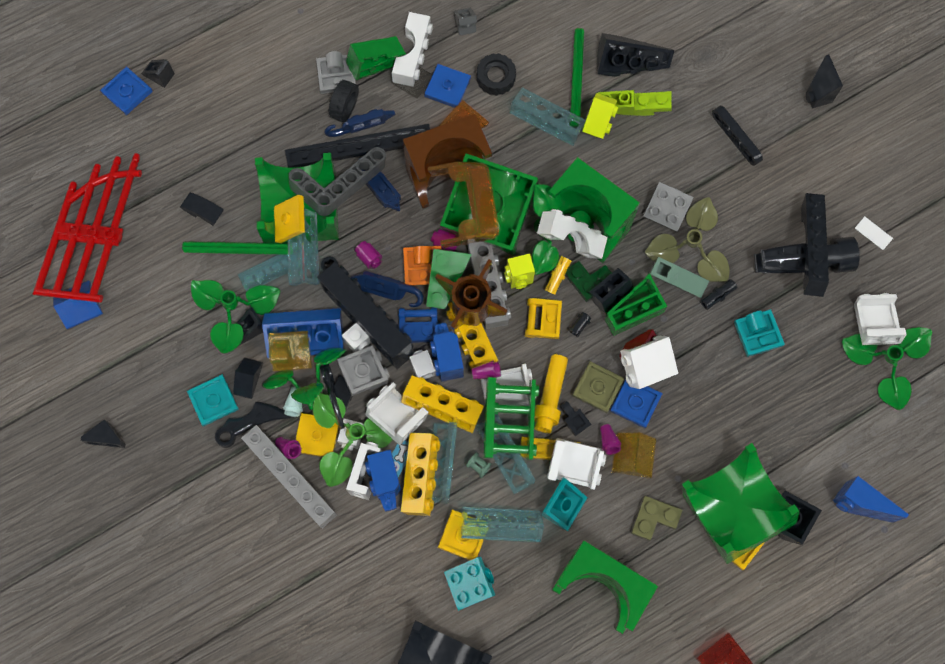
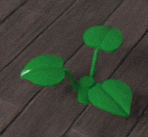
(544, 255)
(229, 336)
(897, 390)
(308, 393)

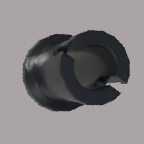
(579, 325)

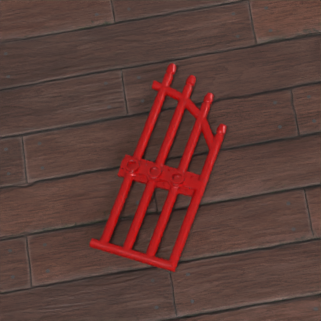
(87, 234)

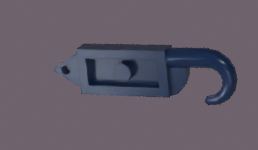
(360, 122)
(384, 191)
(387, 287)

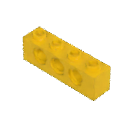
(471, 346)
(448, 413)
(414, 465)

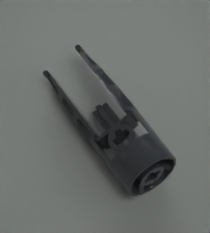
(842, 257)

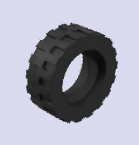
(489, 62)
(343, 100)

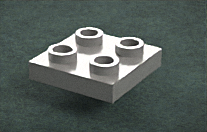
(332, 71)
(668, 206)

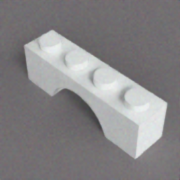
(407, 67)
(587, 241)

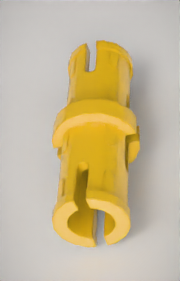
(558, 275)

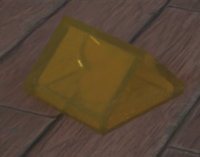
(635, 455)

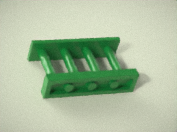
(493, 427)

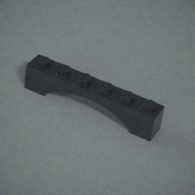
(816, 262)

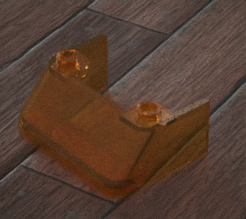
(484, 219)

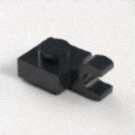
(576, 420)

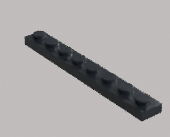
(351, 147)

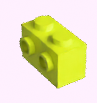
(599, 116)
(519, 271)

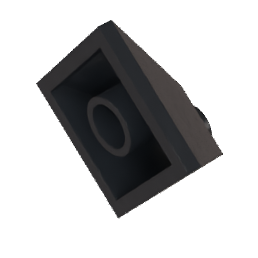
(824, 85)

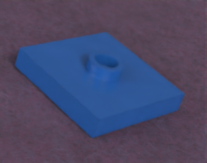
(447, 86)
(126, 90)
(636, 404)

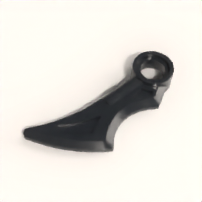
(328, 380)
(258, 415)

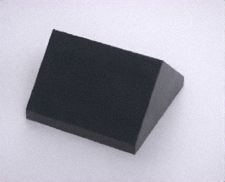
(806, 519)

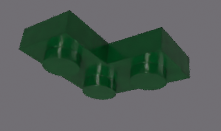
(583, 281)

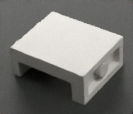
(878, 319)
(649, 362)
(516, 376)
(393, 416)
(576, 463)
(355, 485)

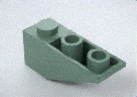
(679, 277)

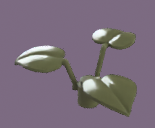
(700, 216)

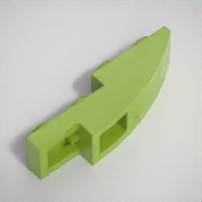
(640, 103)

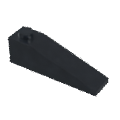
(624, 55)

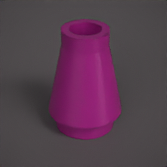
(489, 369)
(610, 441)
(290, 448)

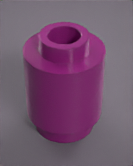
(443, 235)
(368, 255)

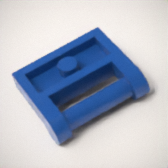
(418, 330)

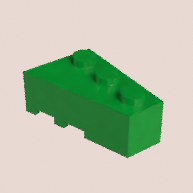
(373, 56)

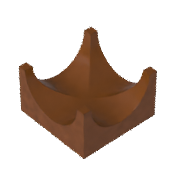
(442, 146)

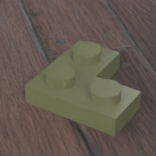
(654, 512)

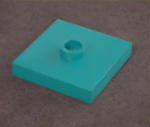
(212, 400)

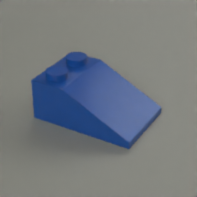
(864, 500)

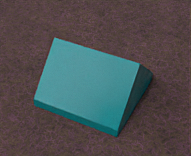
(564, 505)

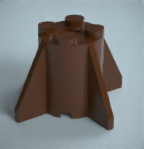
(471, 298)

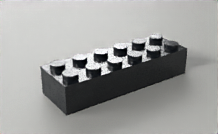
(361, 310)

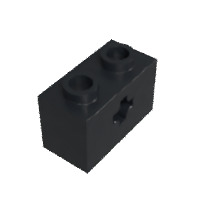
(611, 290)

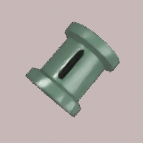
(485, 466)

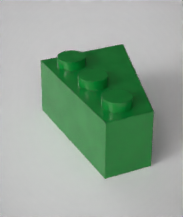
(449, 265)
(637, 307)

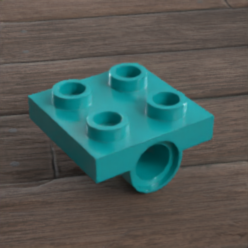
(759, 332)
(470, 583)

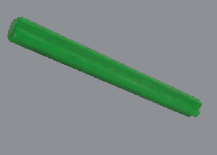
(577, 74)
(235, 248)

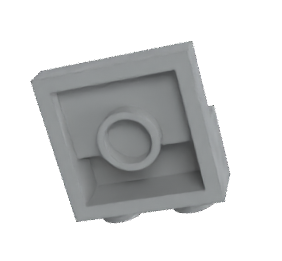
(363, 370)

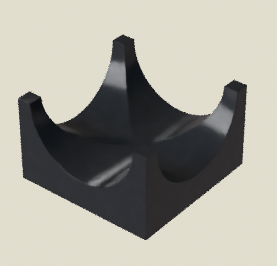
(433, 647)

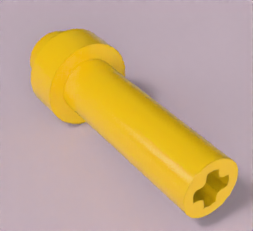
(547, 413)

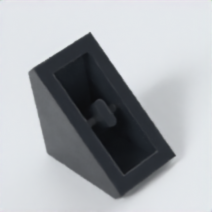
(159, 72)
(250, 324)
(246, 378)
(103, 435)

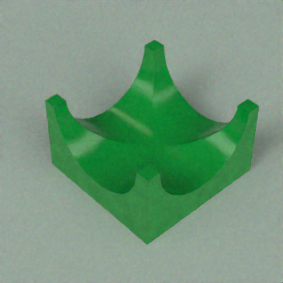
(276, 189)
(512, 196)
(602, 200)
(739, 506)
(629, 588)

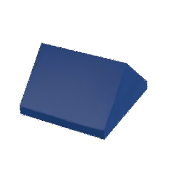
(76, 311)

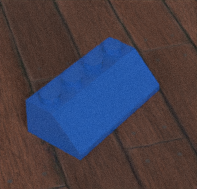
(323, 327)

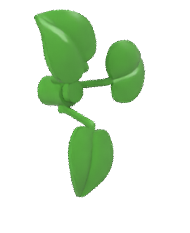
(335, 467)

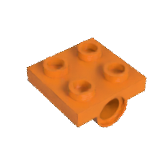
(418, 264)

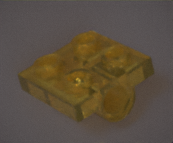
(289, 351)

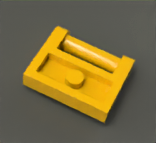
(549, 319)

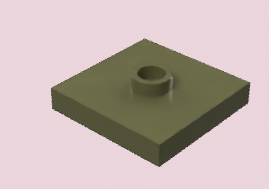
(598, 387)

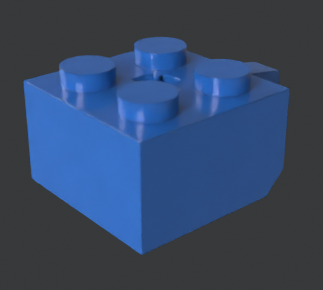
(448, 354)
(385, 478)

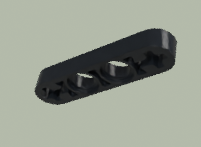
(737, 135)

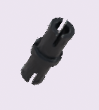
(718, 294)

